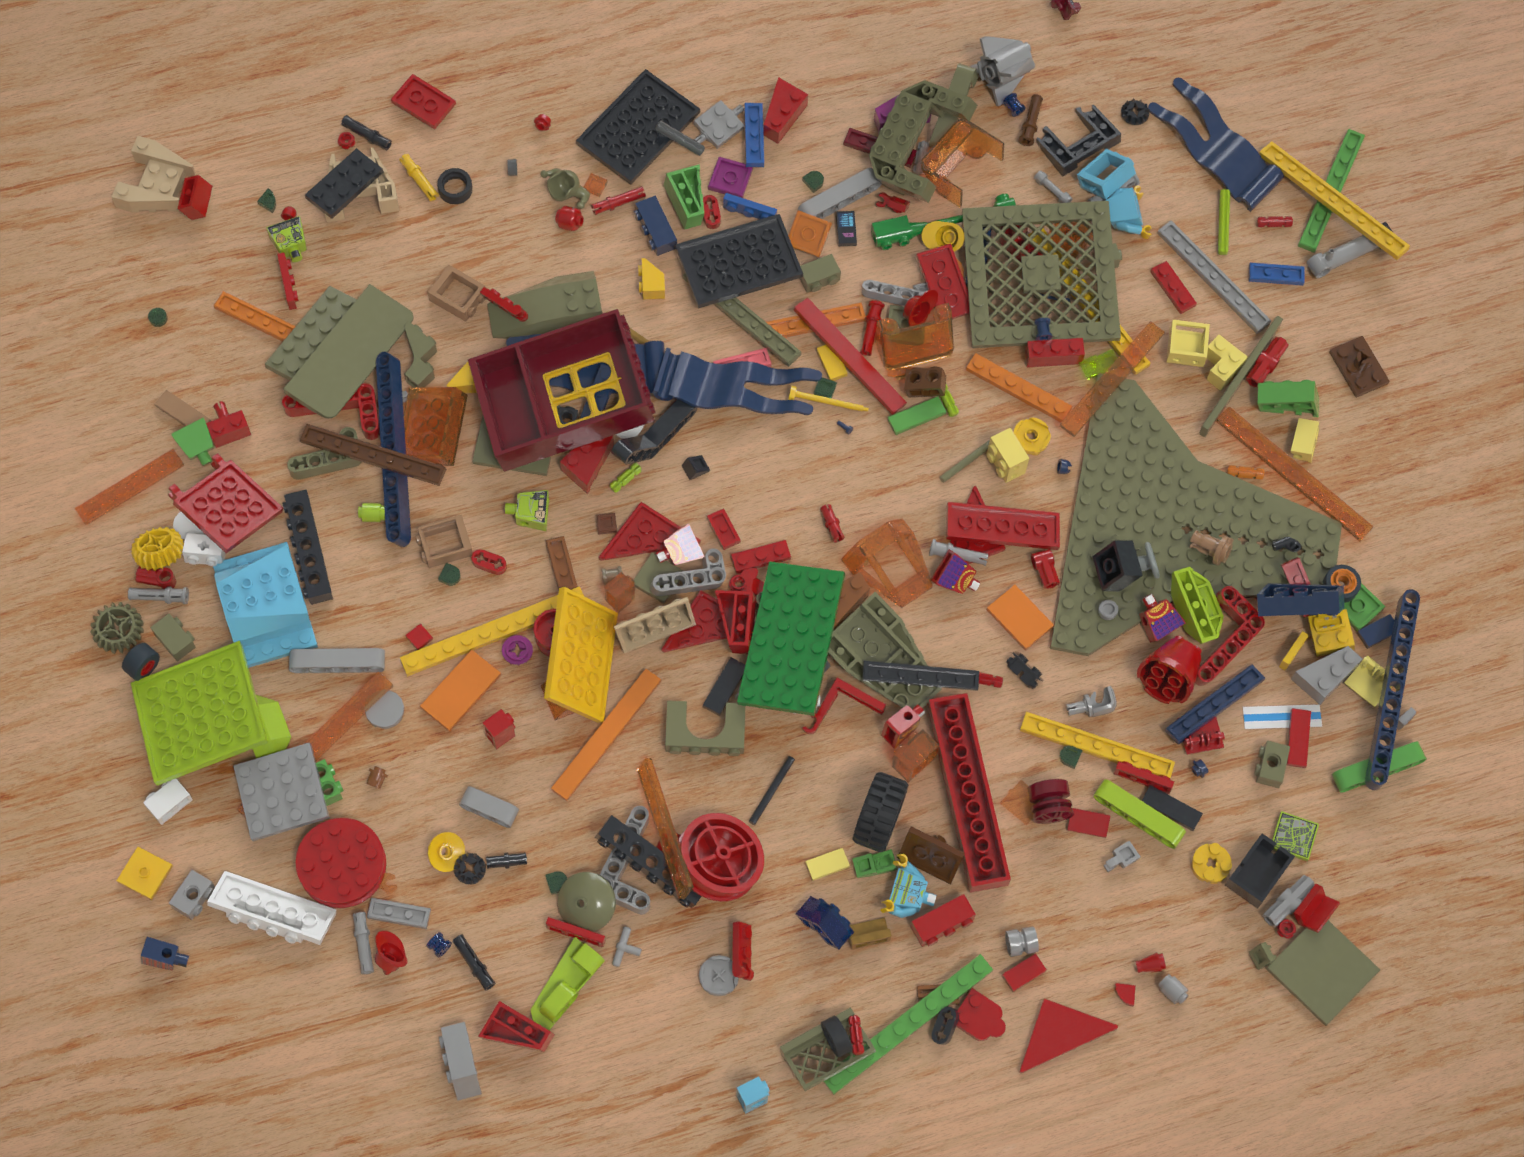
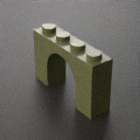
(680, 739)

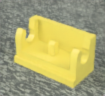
(1305, 439)

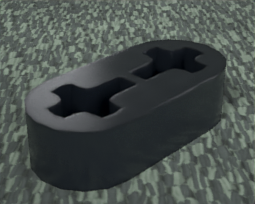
(949, 1027)

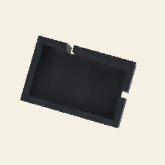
(1259, 871)

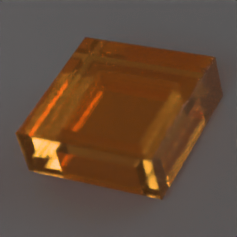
(595, 184)

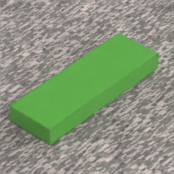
(916, 415)

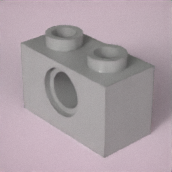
(193, 883)

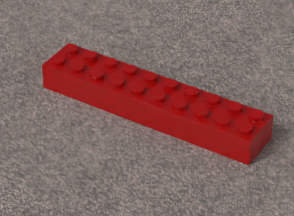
(968, 793)

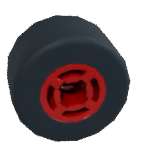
(140, 661)

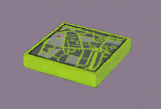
(1295, 835)

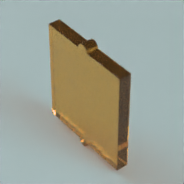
(1018, 802)

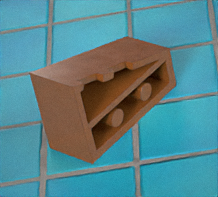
(853, 594)

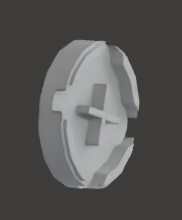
(387, 711)
(717, 976)

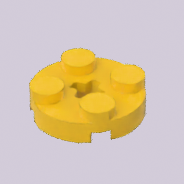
(1041, 432)
(1209, 874)

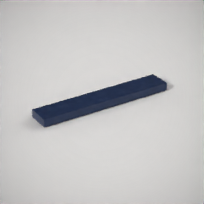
(1214, 704)

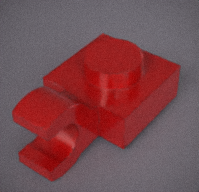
(897, 204)

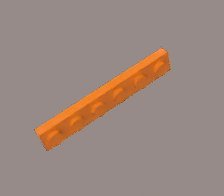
(1018, 388)

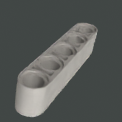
(841, 194)
(337, 660)

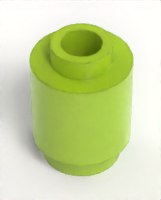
(372, 512)

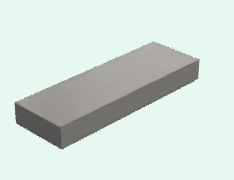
(399, 913)

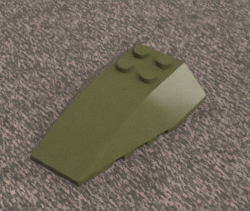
(549, 306)
(879, 635)

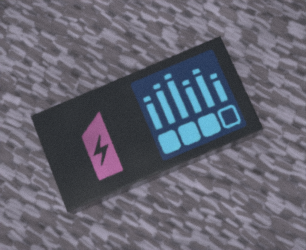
(846, 228)

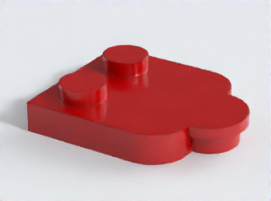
(980, 1017)

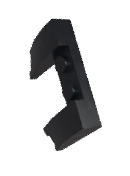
(1065, 158)

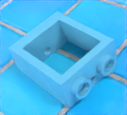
(1104, 188)

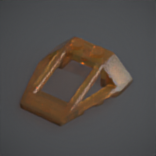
(876, 541)

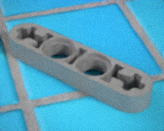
(871, 287)

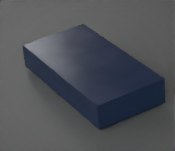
(1377, 631)

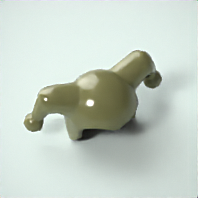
(564, 185)

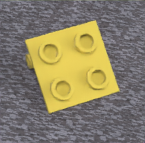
(1367, 680)

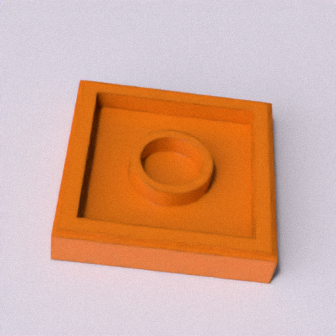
(809, 233)

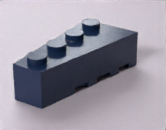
(1300, 599)

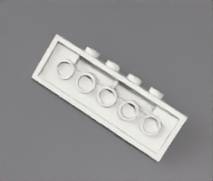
(271, 909)

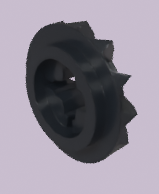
(1130, 116)
(468, 877)

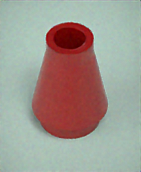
(1151, 963)

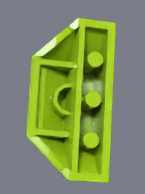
(1196, 604)
(275, 728)

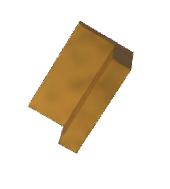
(869, 933)

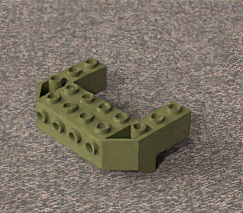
(903, 130)

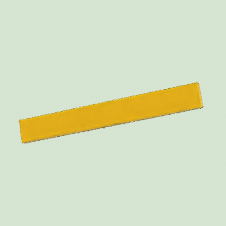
(1095, 744)

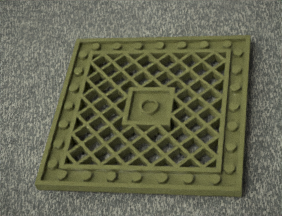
(1040, 272)

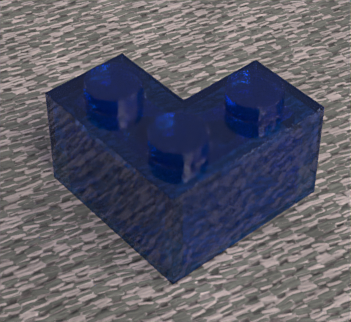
(826, 921)

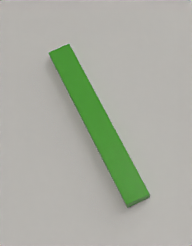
(1336, 178)

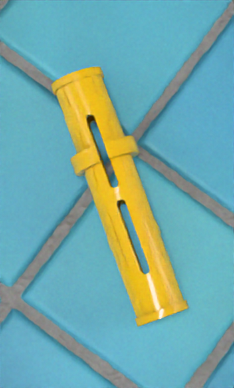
(415, 172)

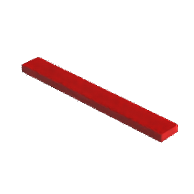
(850, 356)

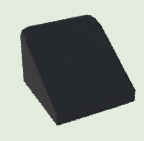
(695, 467)

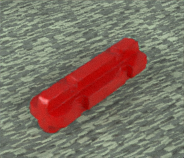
(1275, 221)
(988, 679)
(856, 1035)

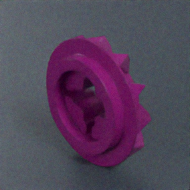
(523, 644)

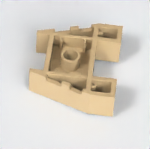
(160, 180)
(382, 186)

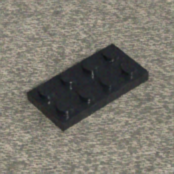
(344, 183)

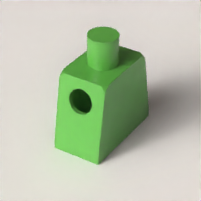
(195, 441)

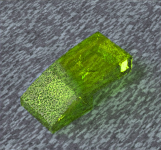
(1098, 364)

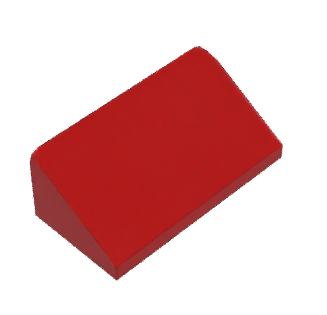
(1089, 823)

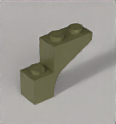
(422, 348)

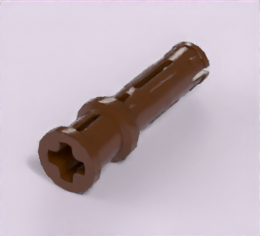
(1029, 127)

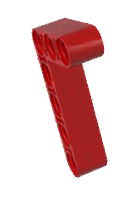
(355, 401)
(1233, 639)

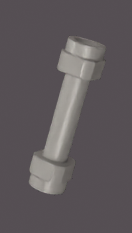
(1042, 178)

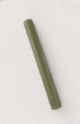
(963, 463)

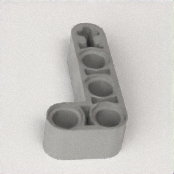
(687, 577)

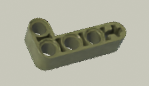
(324, 458)

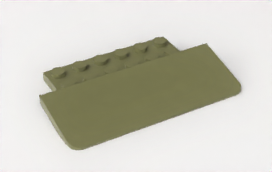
(337, 347)

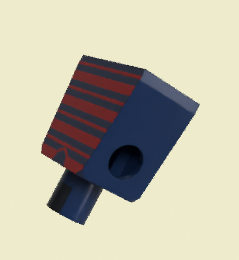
(155, 950)

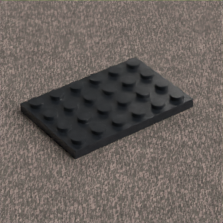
(626, 132)
(739, 261)

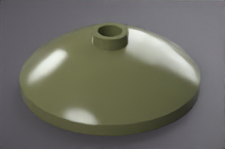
(597, 897)

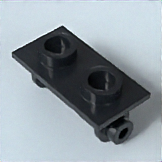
(1030, 675)

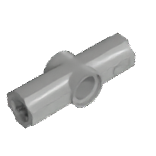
(1288, 901)

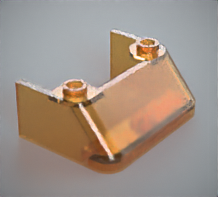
(960, 140)

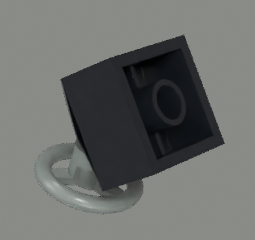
(1120, 565)

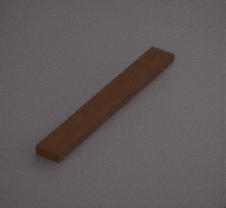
(373, 454)

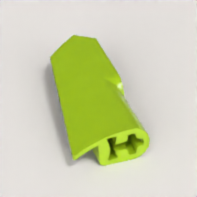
(563, 986)

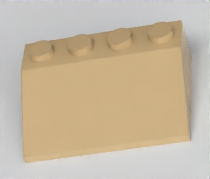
(655, 624)

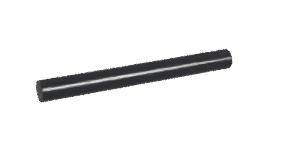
(771, 790)

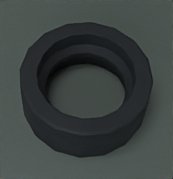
(455, 173)
(836, 1036)

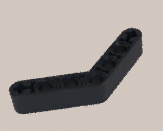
(656, 437)

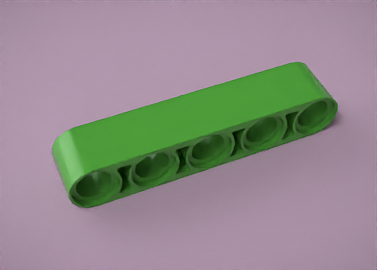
(1402, 759)

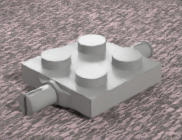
(719, 124)

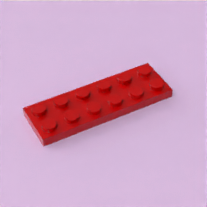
(1002, 526)

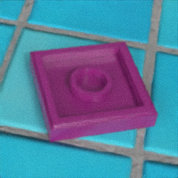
(730, 177)

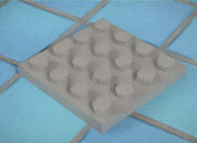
(281, 791)

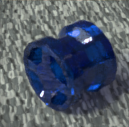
(439, 944)

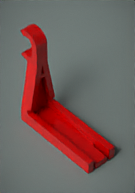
(850, 691)

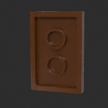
(1359, 366)
(932, 854)

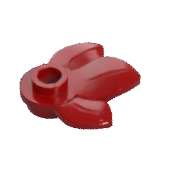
(749, 581)

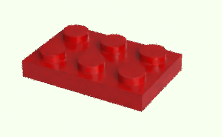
(423, 101)

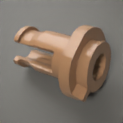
(1212, 546)

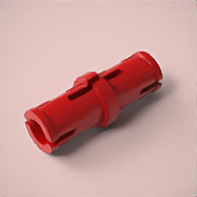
(832, 523)

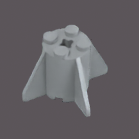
(1003, 64)

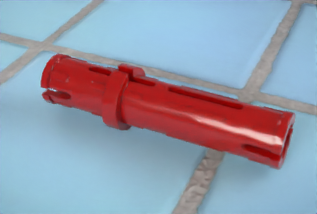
(612, 203)

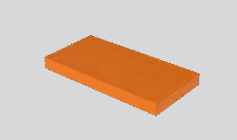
(460, 690)

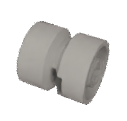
(1021, 941)

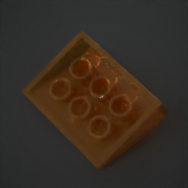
(434, 423)

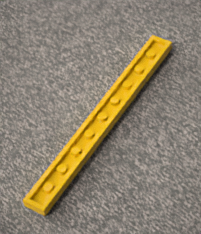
(1335, 201)
(1125, 341)
(477, 637)

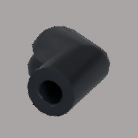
(1287, 543)

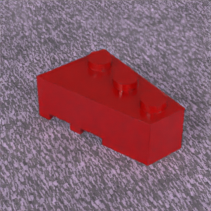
(784, 109)
(585, 462)

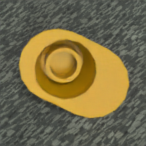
(942, 233)

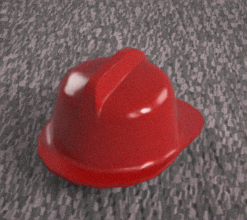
(919, 307)
(390, 952)

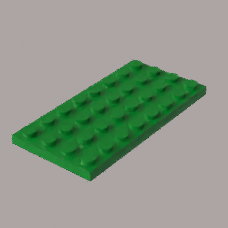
(791, 638)

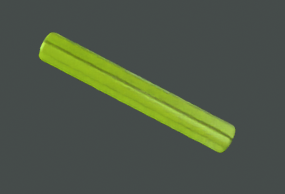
(1224, 212)

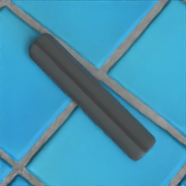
(680, 138)

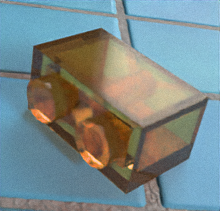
(620, 592)

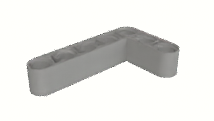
(614, 878)

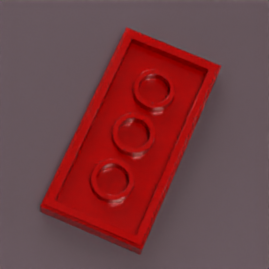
(944, 275)

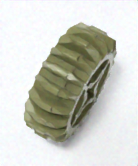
(101, 636)

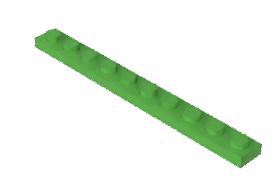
(914, 1019)

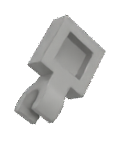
(1123, 855)

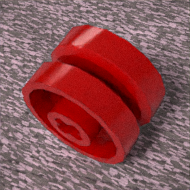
(544, 629)

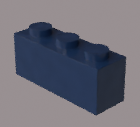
(655, 225)

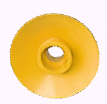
(454, 848)

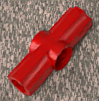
(1267, 361)

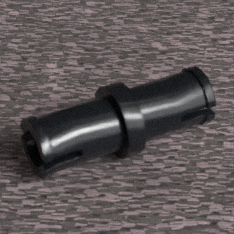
(506, 860)

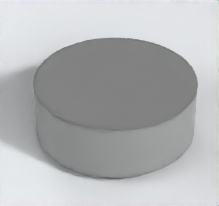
(1108, 610)

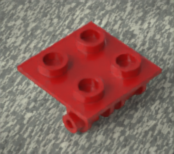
(1205, 738)

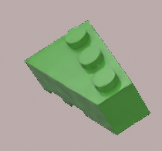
(686, 195)
(1288, 397)

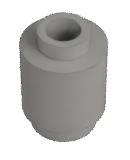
(1173, 989)

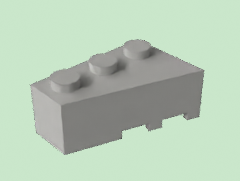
(1327, 674)
(460, 1061)

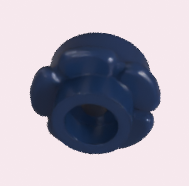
(1199, 768)

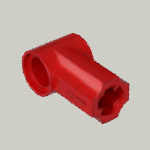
(1044, 564)
(155, 577)

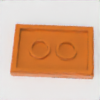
(1020, 617)

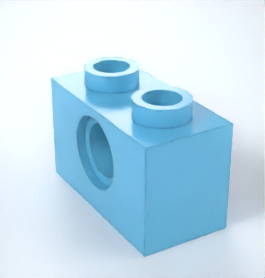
(753, 1094)

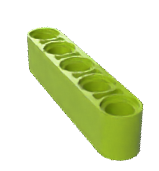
(1139, 814)

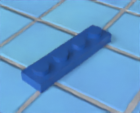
(754, 134)

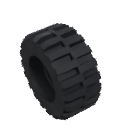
(880, 812)

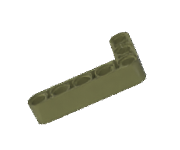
(963, 79)

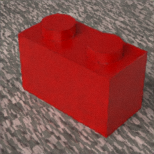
(195, 197)
(499, 728)

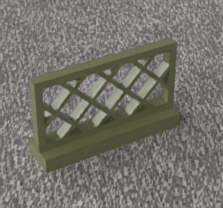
(814, 1038)

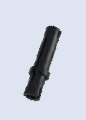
(372, 136)
(478, 969)

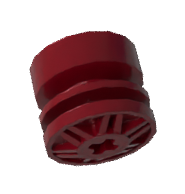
(1050, 801)

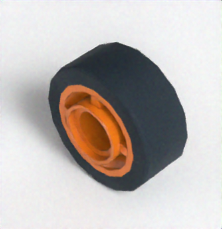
(1348, 576)

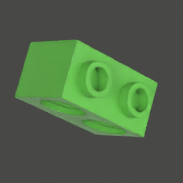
(328, 781)

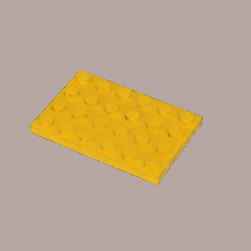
(581, 655)

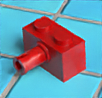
(228, 426)

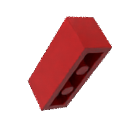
(1054, 352)
(943, 921)

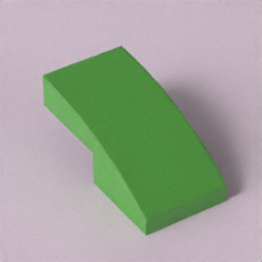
(874, 864)

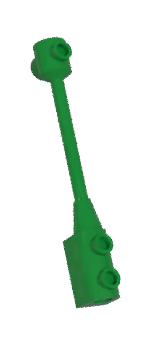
(900, 230)

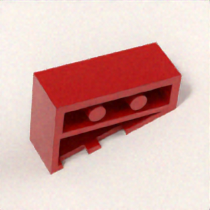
(738, 618)
(515, 1029)

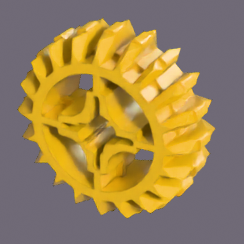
(157, 548)

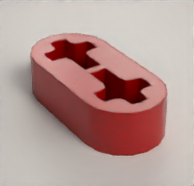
(714, 211)
(489, 559)

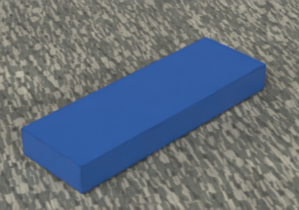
(1276, 274)

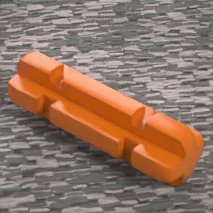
(1246, 472)

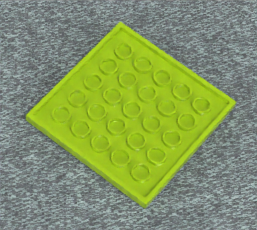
(198, 713)

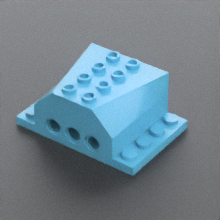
(264, 604)

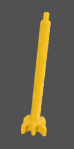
(793, 393)

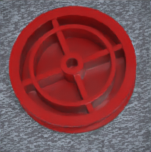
(721, 856)
(340, 862)

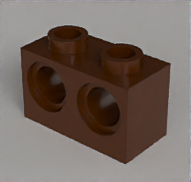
(925, 386)

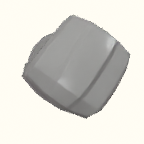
(1093, 708)

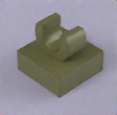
(1262, 955)

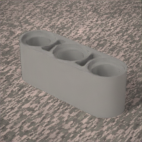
(489, 807)

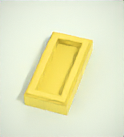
(827, 864)

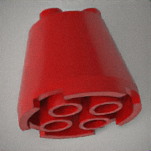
(1171, 670)

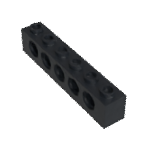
(322, 590)
(638, 863)

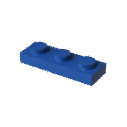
(747, 207)

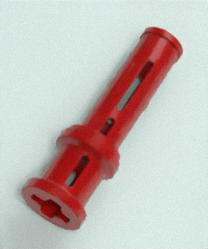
(869, 336)

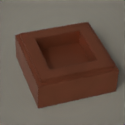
(606, 523)

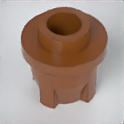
(376, 777)

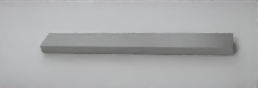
(1214, 277)

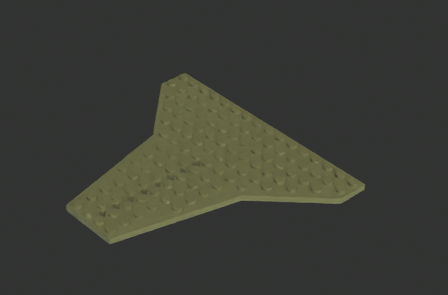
(1147, 487)

